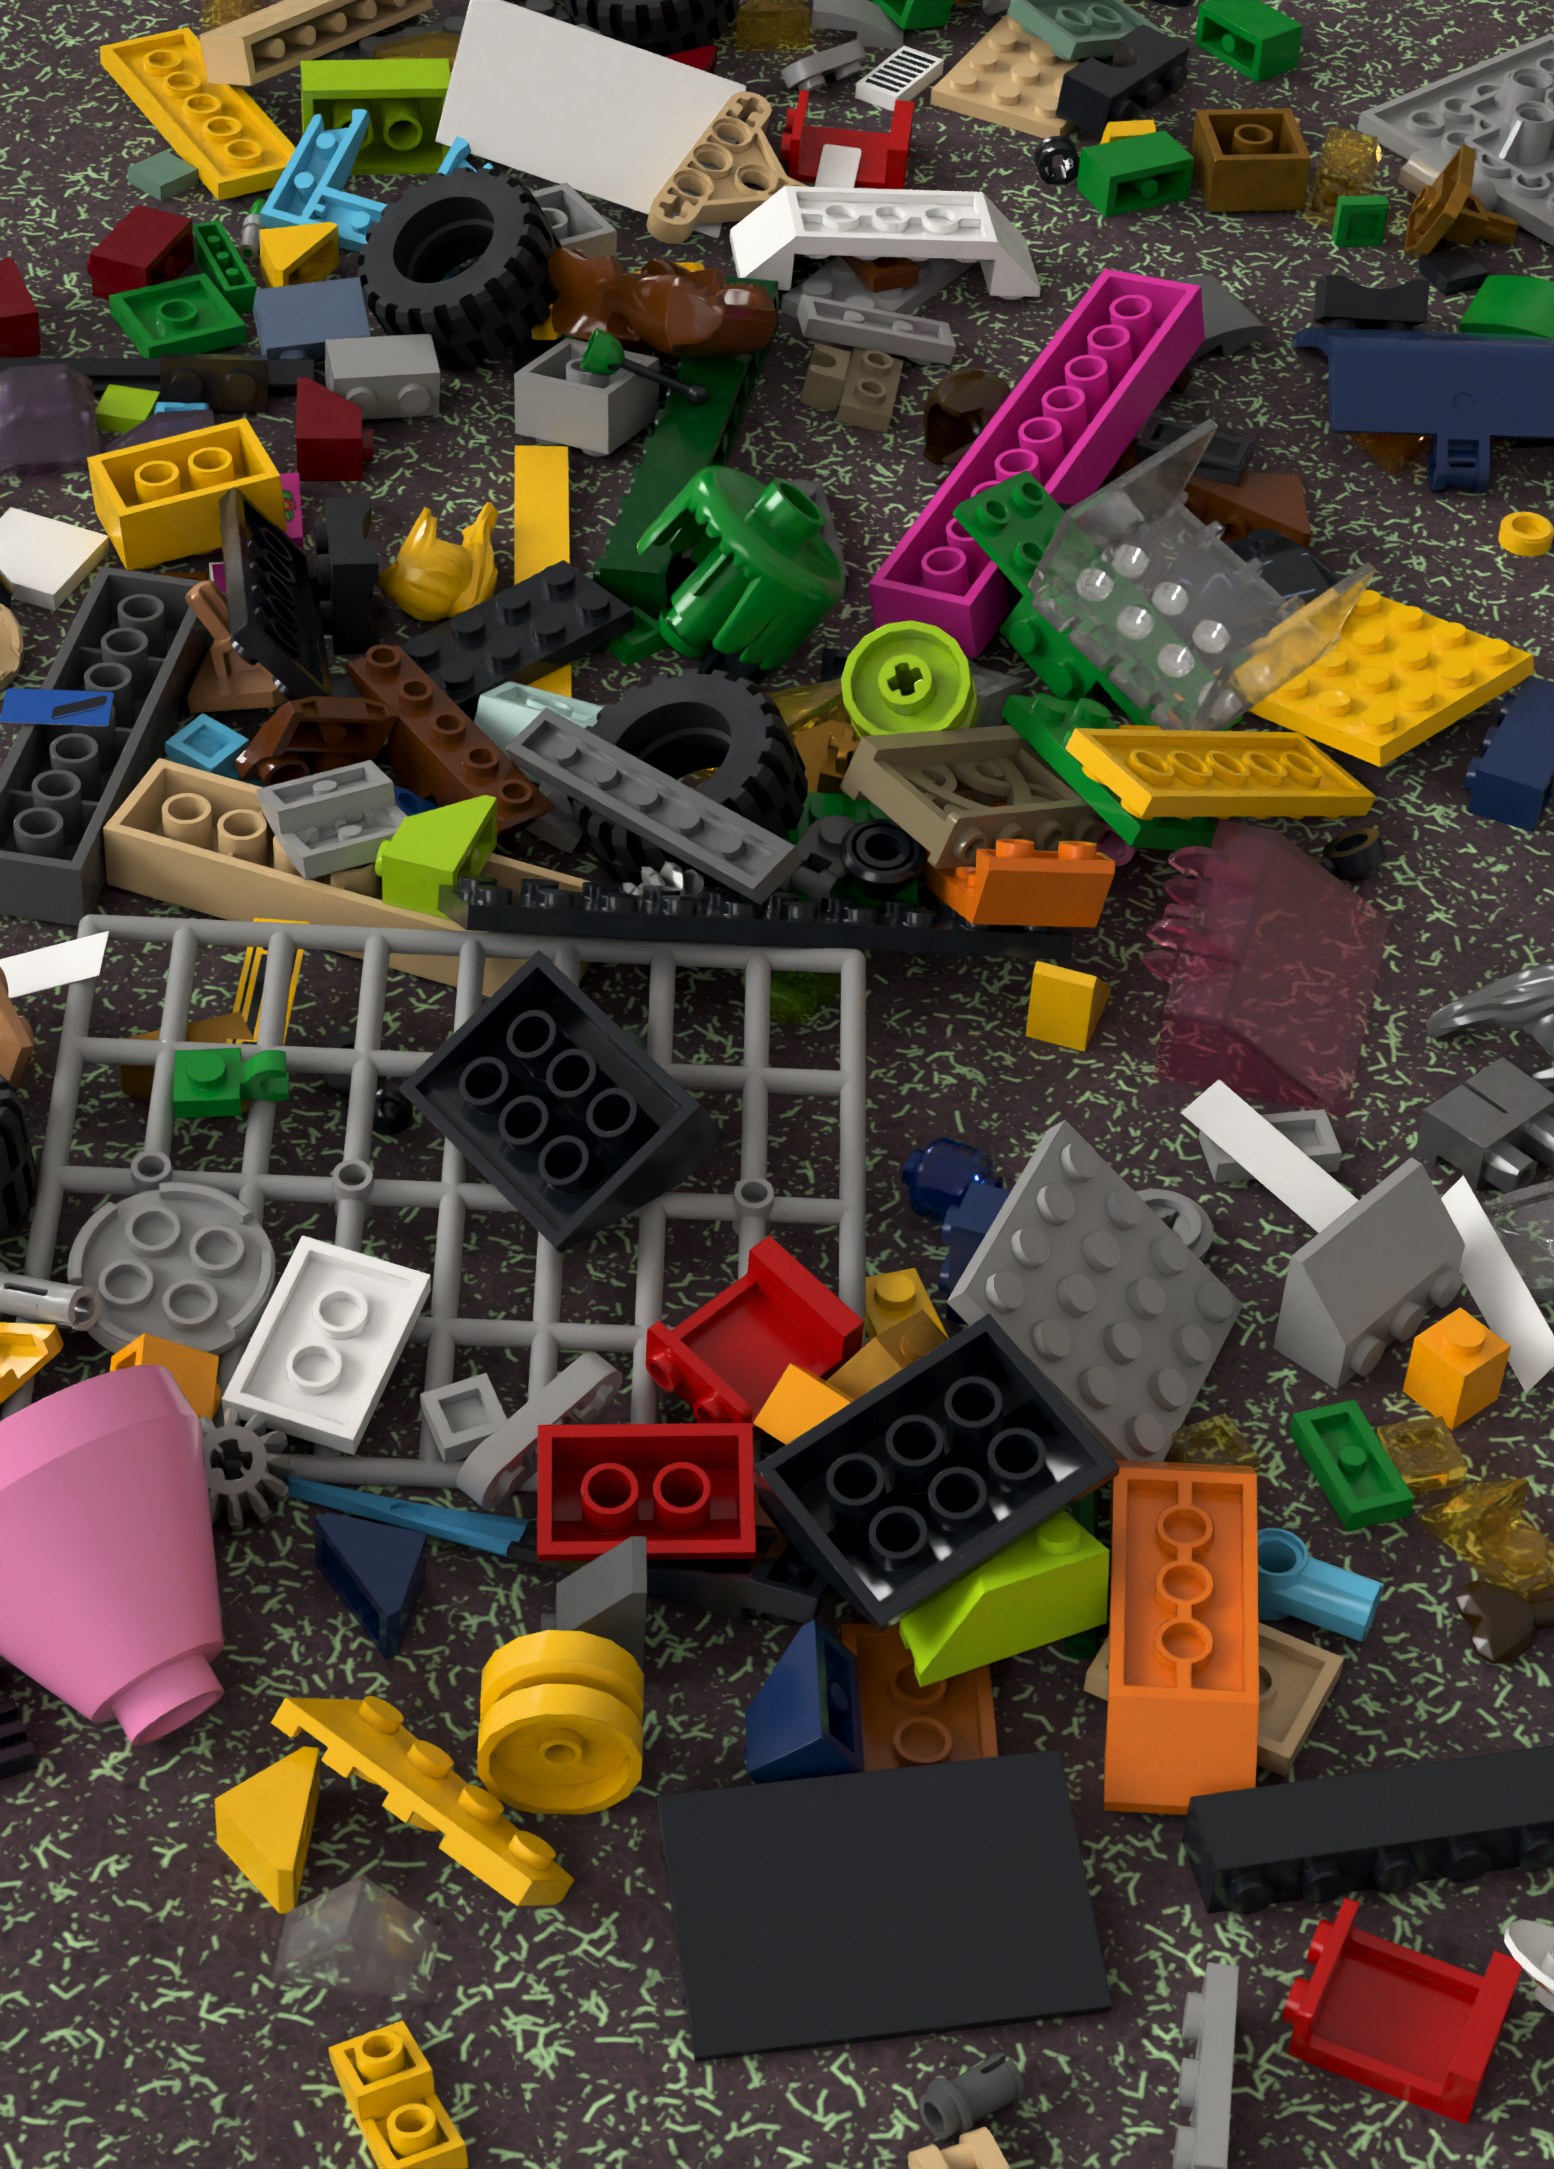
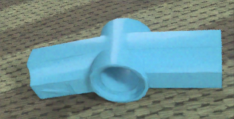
(1312, 1588)

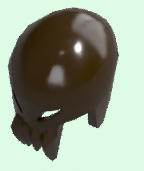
(959, 413)

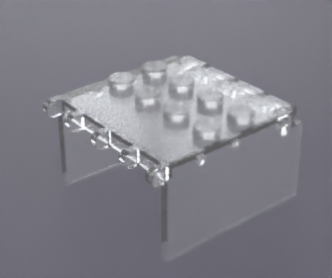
(1175, 602)

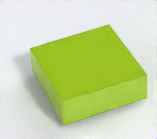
(125, 407)

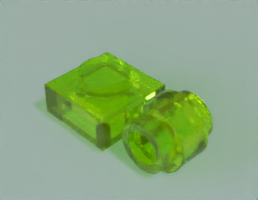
(797, 993)

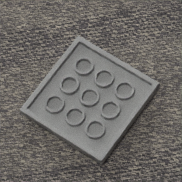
(1099, 1297)

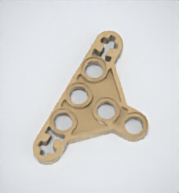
(721, 191)

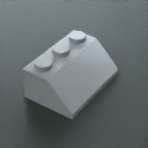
(1370, 1278)

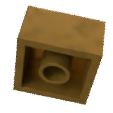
(1250, 160)

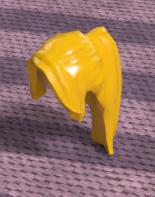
(441, 577)

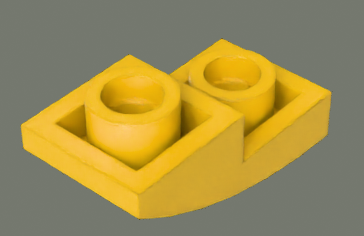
(396, 2101)

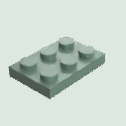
(1078, 26)

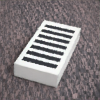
(899, 78)

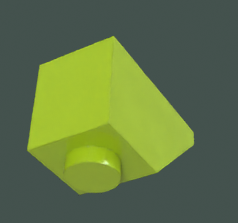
(435, 851)

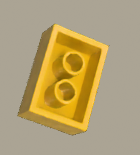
(165, 493)

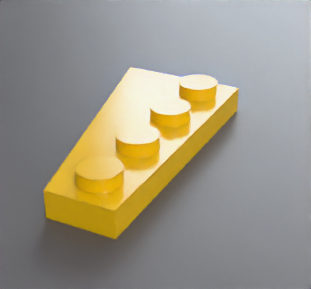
(425, 1791)

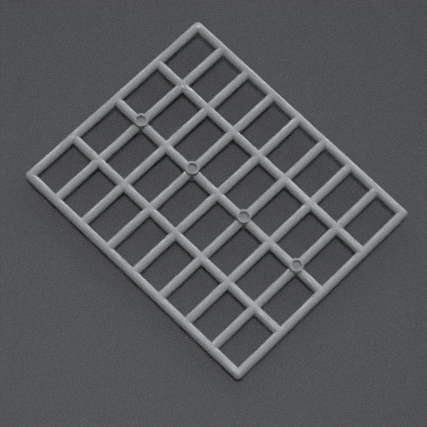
(356, 1192)

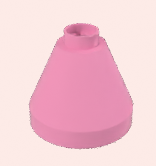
(111, 1552)

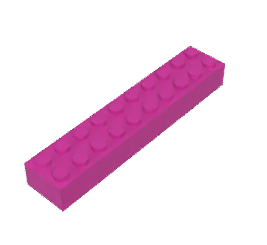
(1062, 426)

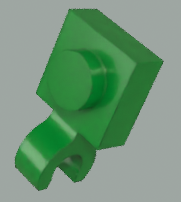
(218, 1081)

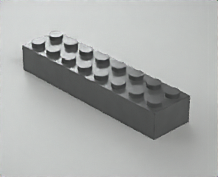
(71, 779)

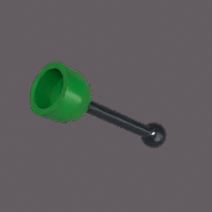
(606, 355)

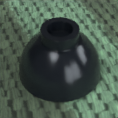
(881, 858)

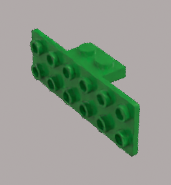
(1014, 529)

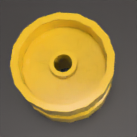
(561, 1723)

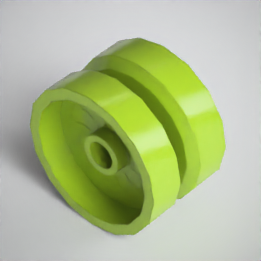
(908, 682)

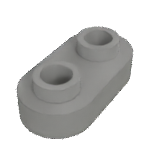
(839, 61)

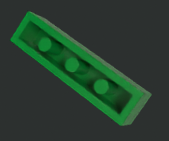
(223, 265)

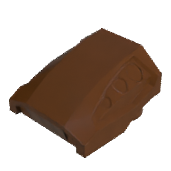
(316, 737)

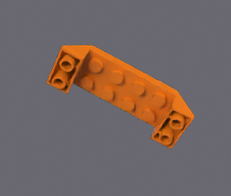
(1027, 885)
(1181, 1635)

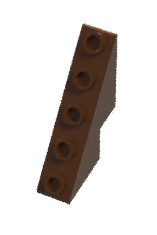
(1256, 503)
(439, 748)

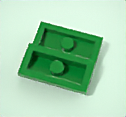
(1512, 307)

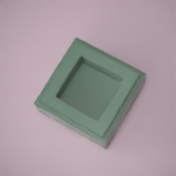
(163, 175)

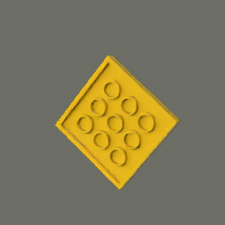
(1394, 681)

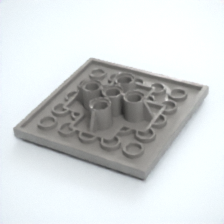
(1497, 110)

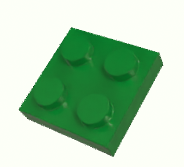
(178, 317)

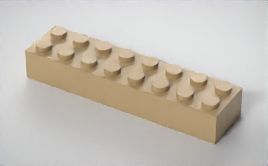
(211, 850)

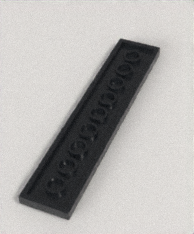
(726, 918)

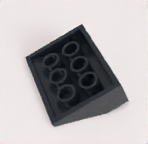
(561, 1107)
(931, 1474)

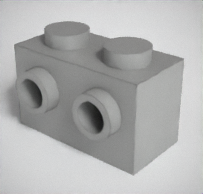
(385, 374)

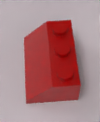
(668, 1482)

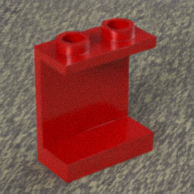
(882, 156)

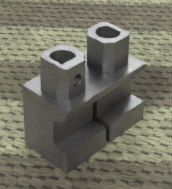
(1491, 1128)

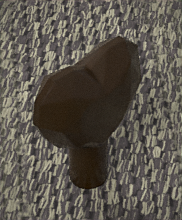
(1501, 1620)

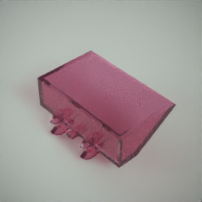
(1264, 971)

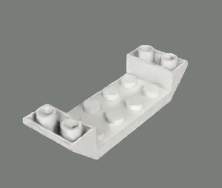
(883, 224)

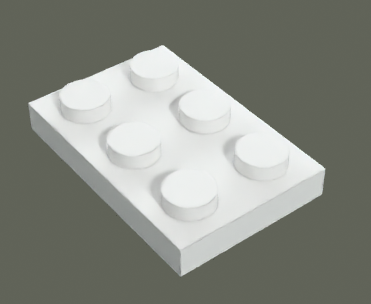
(327, 1344)

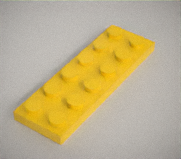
(204, 122)
(1218, 774)

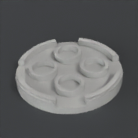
(175, 1267)

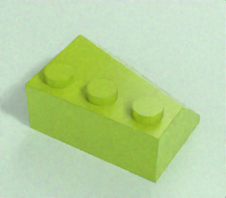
(1013, 1603)

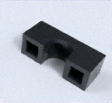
(1142, 73)

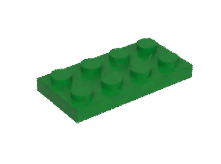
(1048, 727)

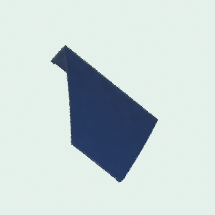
(1442, 387)

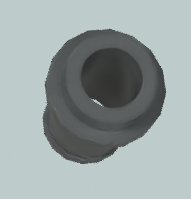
(970, 2096)

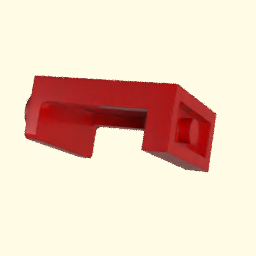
(746, 1337)
(1399, 2016)

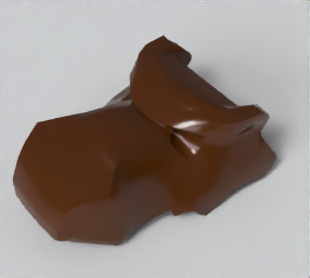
(660, 308)

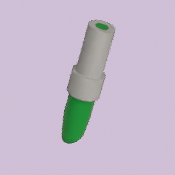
(249, 242)

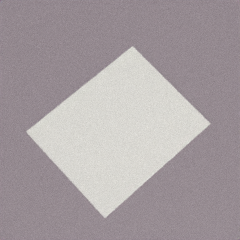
(577, 105)

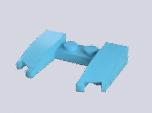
(315, 179)

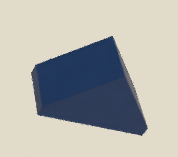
(374, 1573)

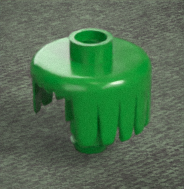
(758, 572)

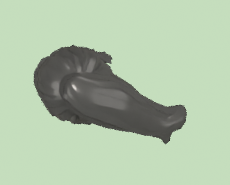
(1510, 1003)

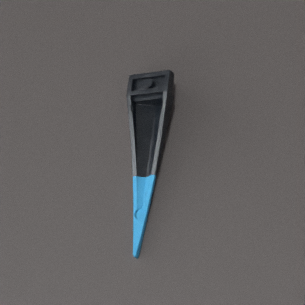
(734, 1589)

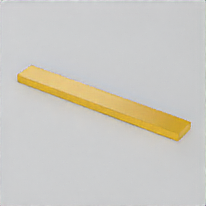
(542, 527)

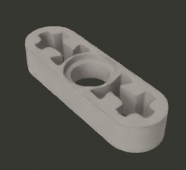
(512, 1450)

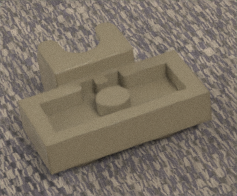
(860, 385)

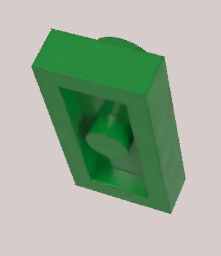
(1351, 1465)

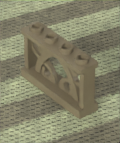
(916, 780)

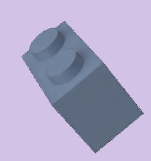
(299, 317)

